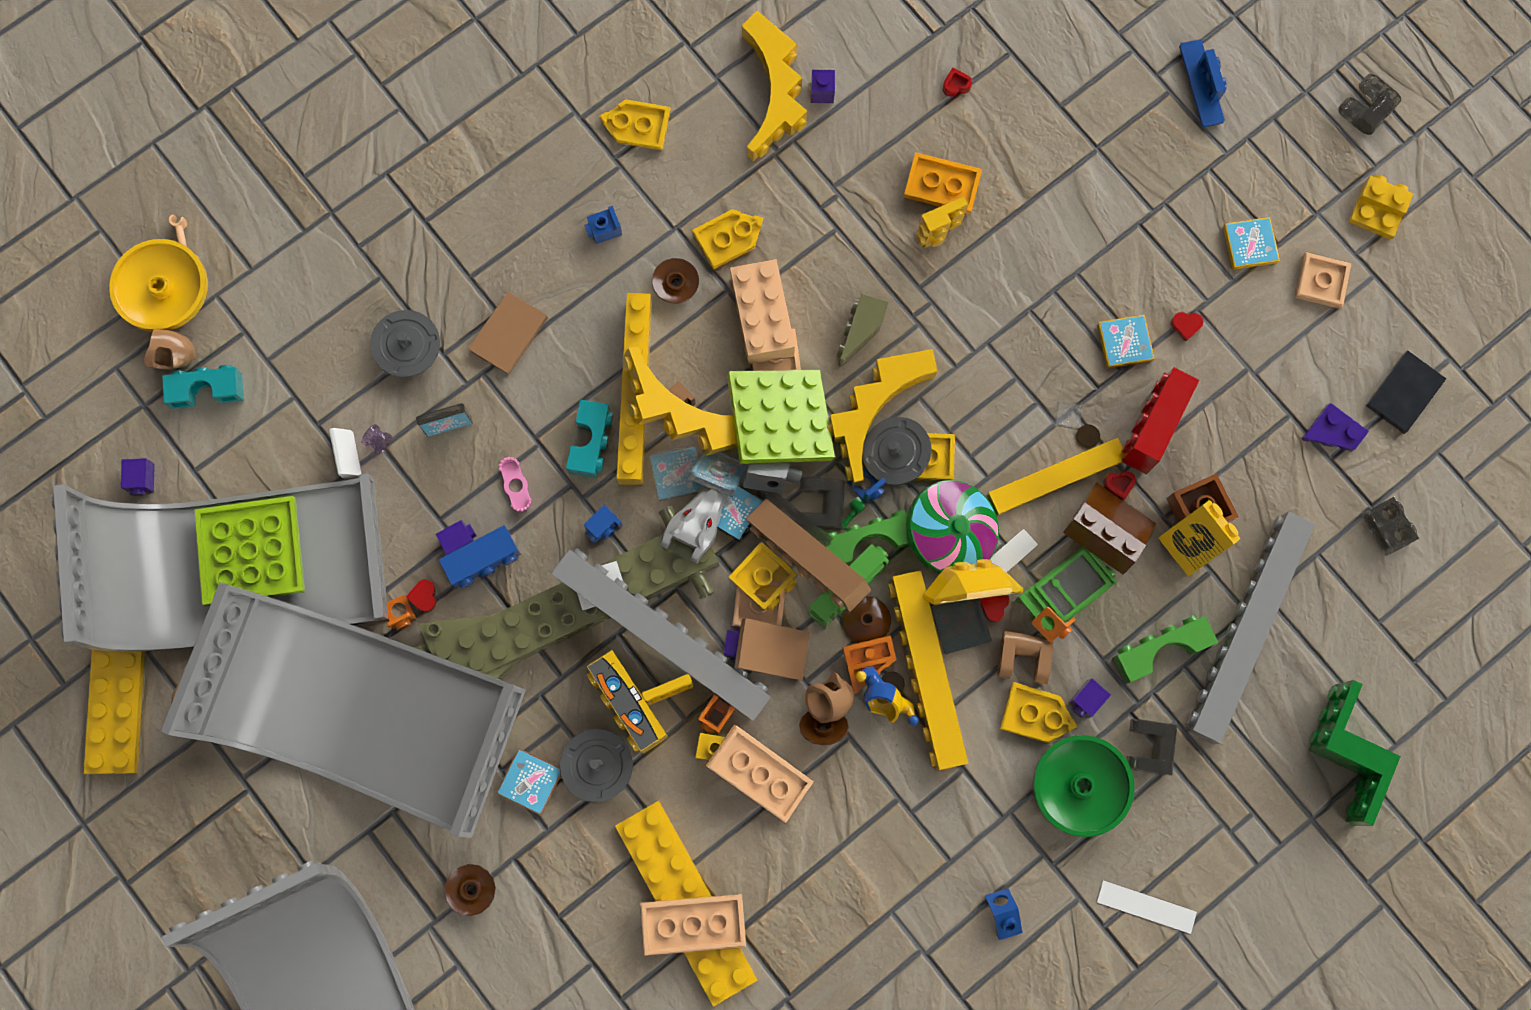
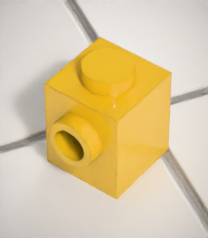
(707, 746)

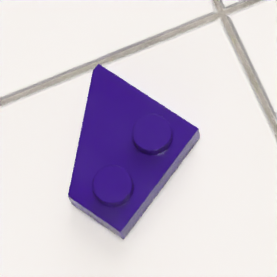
(1335, 429)

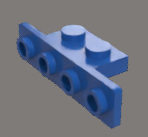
(1205, 81)

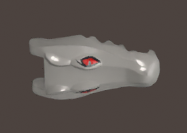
(697, 522)

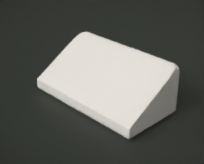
(345, 453)

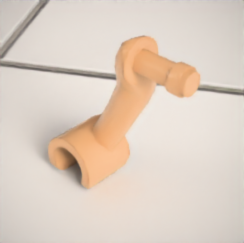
(179, 228)

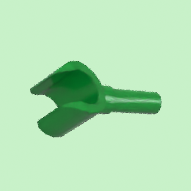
(857, 506)

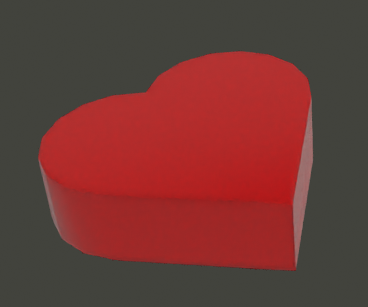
(956, 83)
(1186, 324)
(1120, 483)
(423, 595)
(994, 607)

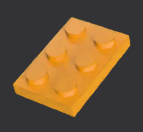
(941, 181)

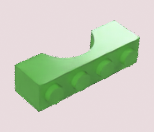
(891, 530)
(1138, 662)

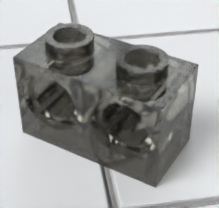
(1384, 529)

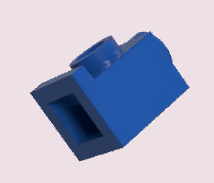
(608, 231)
(602, 525)

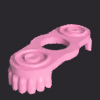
(511, 470)

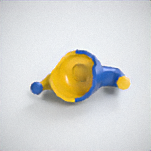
(885, 698)

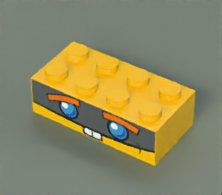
(627, 701)

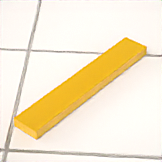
(1056, 476)

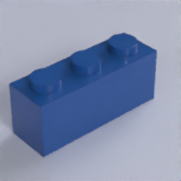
(480, 557)

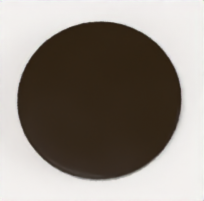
(1088, 436)
(895, 679)

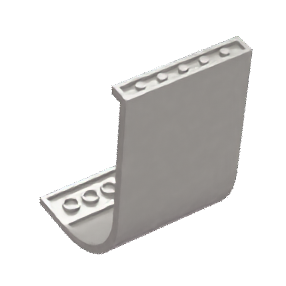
(135, 570)
(346, 706)
(299, 946)

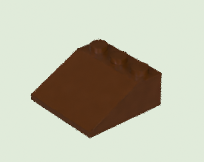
(1110, 528)

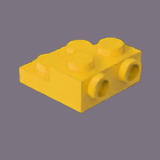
(1380, 206)
(936, 223)
(758, 572)

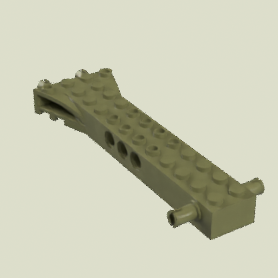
(505, 639)

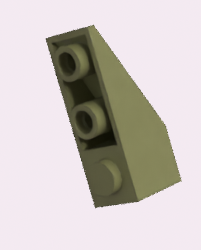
(866, 323)

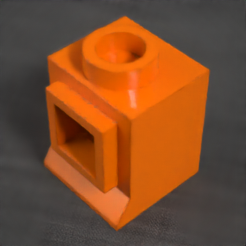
(720, 706)

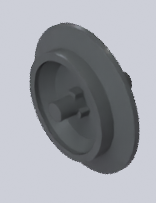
(405, 343)
(897, 450)
(596, 765)

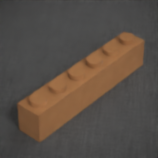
(809, 555)

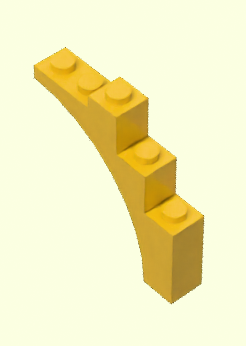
(785, 84)
(893, 376)
(681, 419)

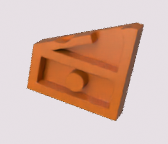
(870, 653)

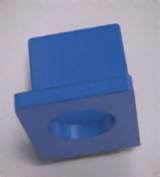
(873, 492)
(1006, 916)

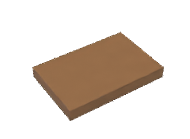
(508, 333)
(772, 649)

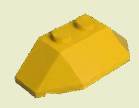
(971, 582)

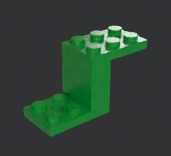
(1354, 753)

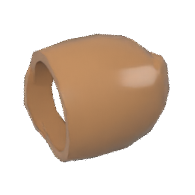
(169, 350)
(829, 699)

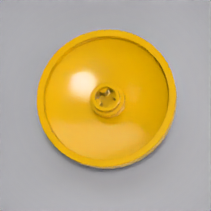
(158, 285)

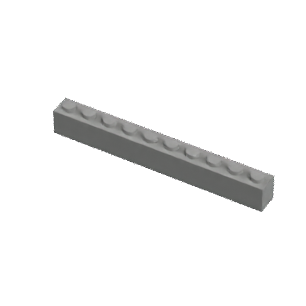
(1250, 628)
(661, 634)

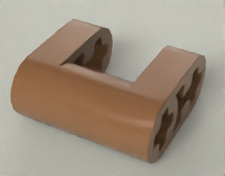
(1029, 646)

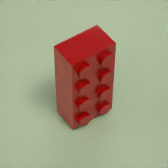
(1159, 420)

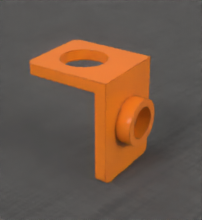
(403, 621)
(1060, 629)

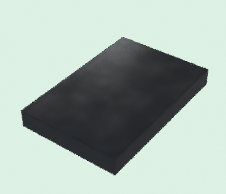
(1406, 392)

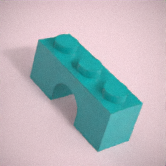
(182, 387)
(587, 460)

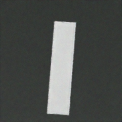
(1014, 551)
(1146, 907)

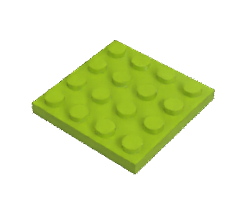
(780, 416)
(250, 548)

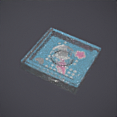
(672, 471)
(718, 472)

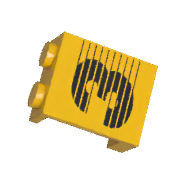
(1199, 537)

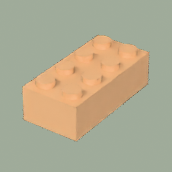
(762, 311)

